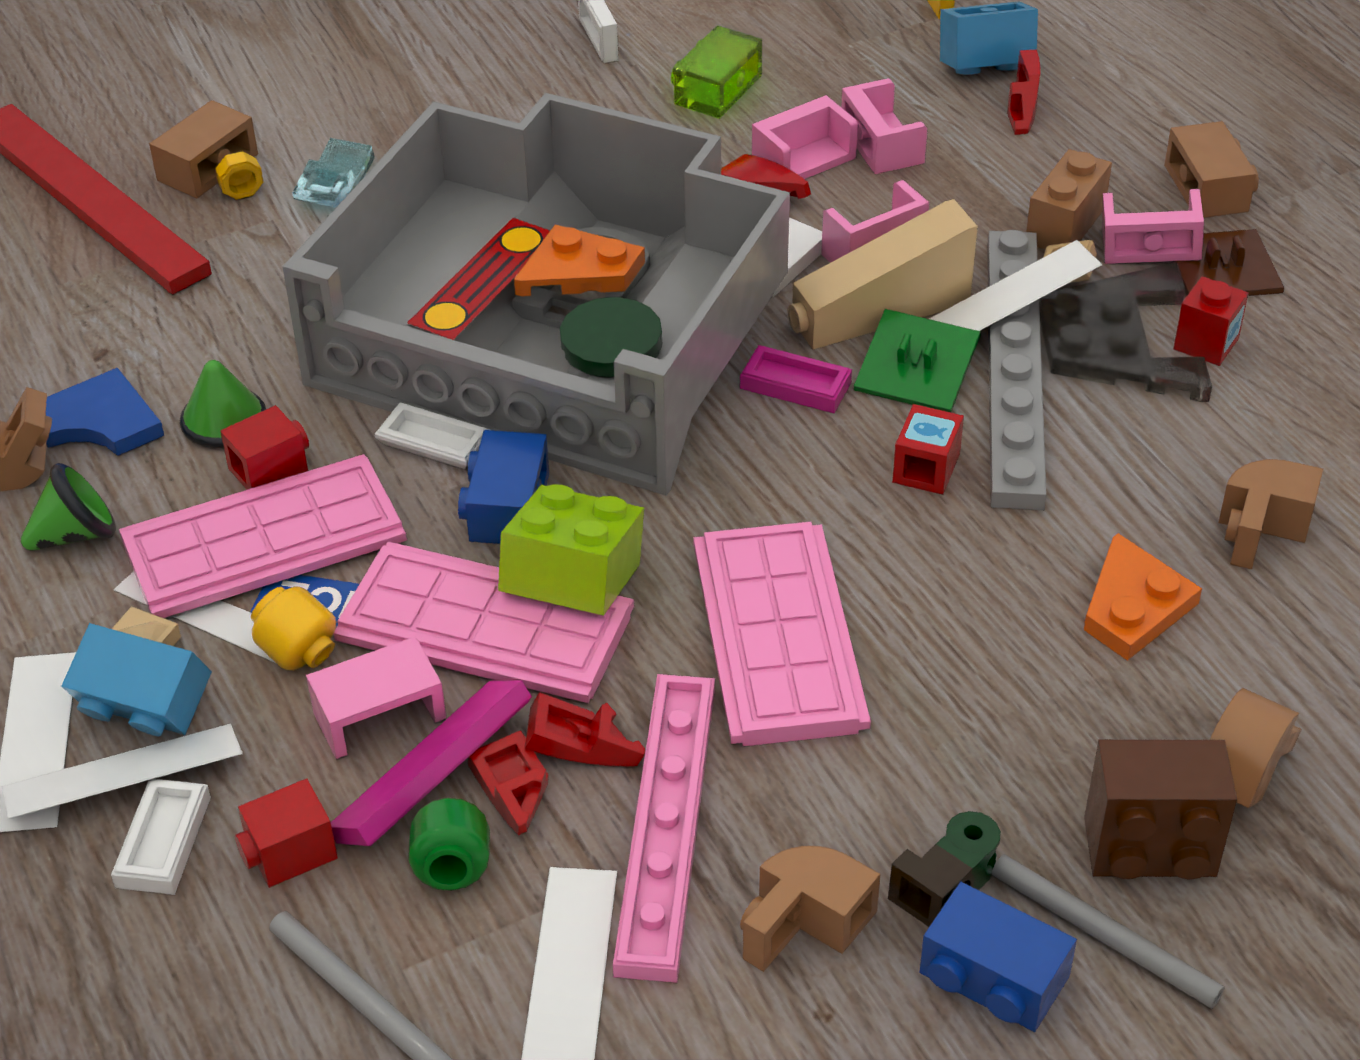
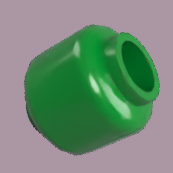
(449, 844)

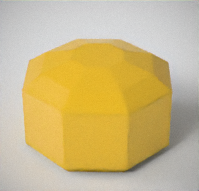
(239, 175)

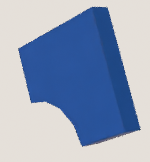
(102, 412)

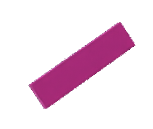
(429, 763)

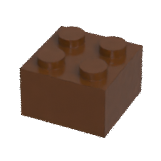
(1159, 808)

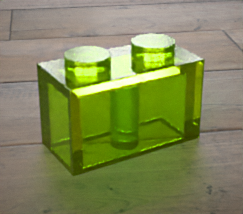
(717, 71)

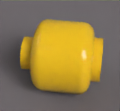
(293, 628)

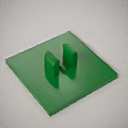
(917, 360)

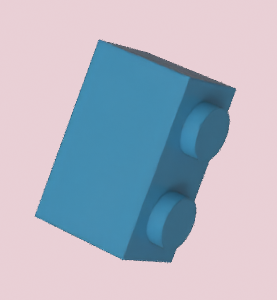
(987, 36)
(136, 680)

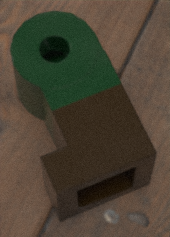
(962, 855)

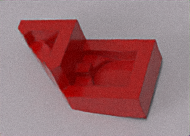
(1024, 92)
(767, 173)
(579, 734)
(510, 779)

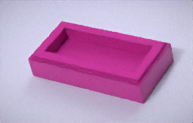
(796, 379)

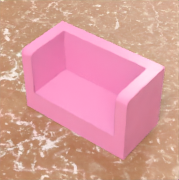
(880, 135)
(807, 137)
(1153, 234)
(842, 237)
(373, 686)

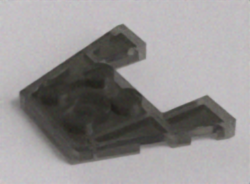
(1100, 336)

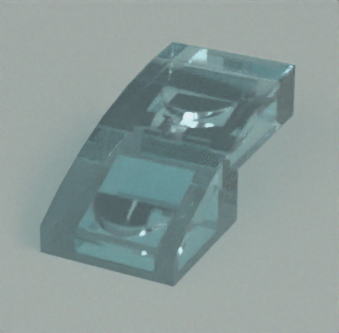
(335, 174)

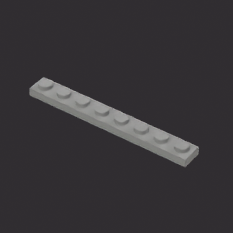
(1015, 385)

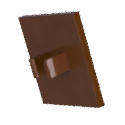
(1235, 259)

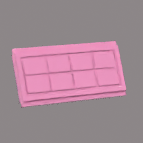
(260, 536)
(476, 628)
(779, 635)

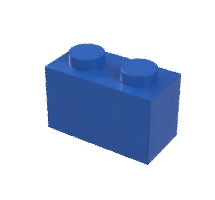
(501, 481)
(997, 956)

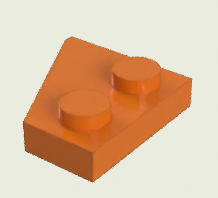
(580, 263)
(1136, 599)

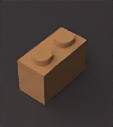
(195, 146)
(1211, 161)
(1069, 199)

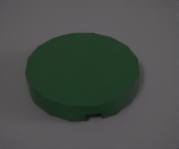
(602, 327)

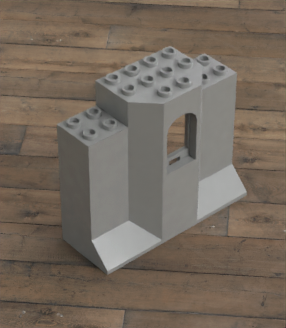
(450, 187)

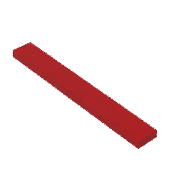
(100, 203)

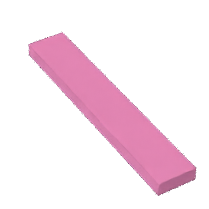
(665, 831)

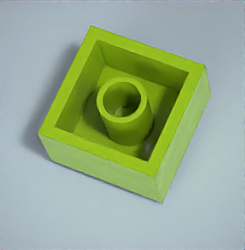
(571, 549)

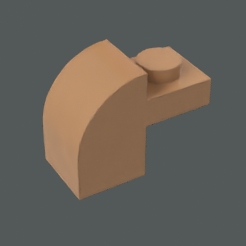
(24, 441)
(1268, 499)
(1255, 739)
(812, 892)

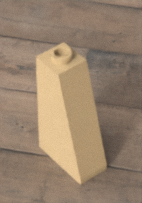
(907, 270)

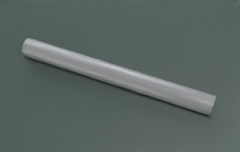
(1108, 931)
(355, 989)

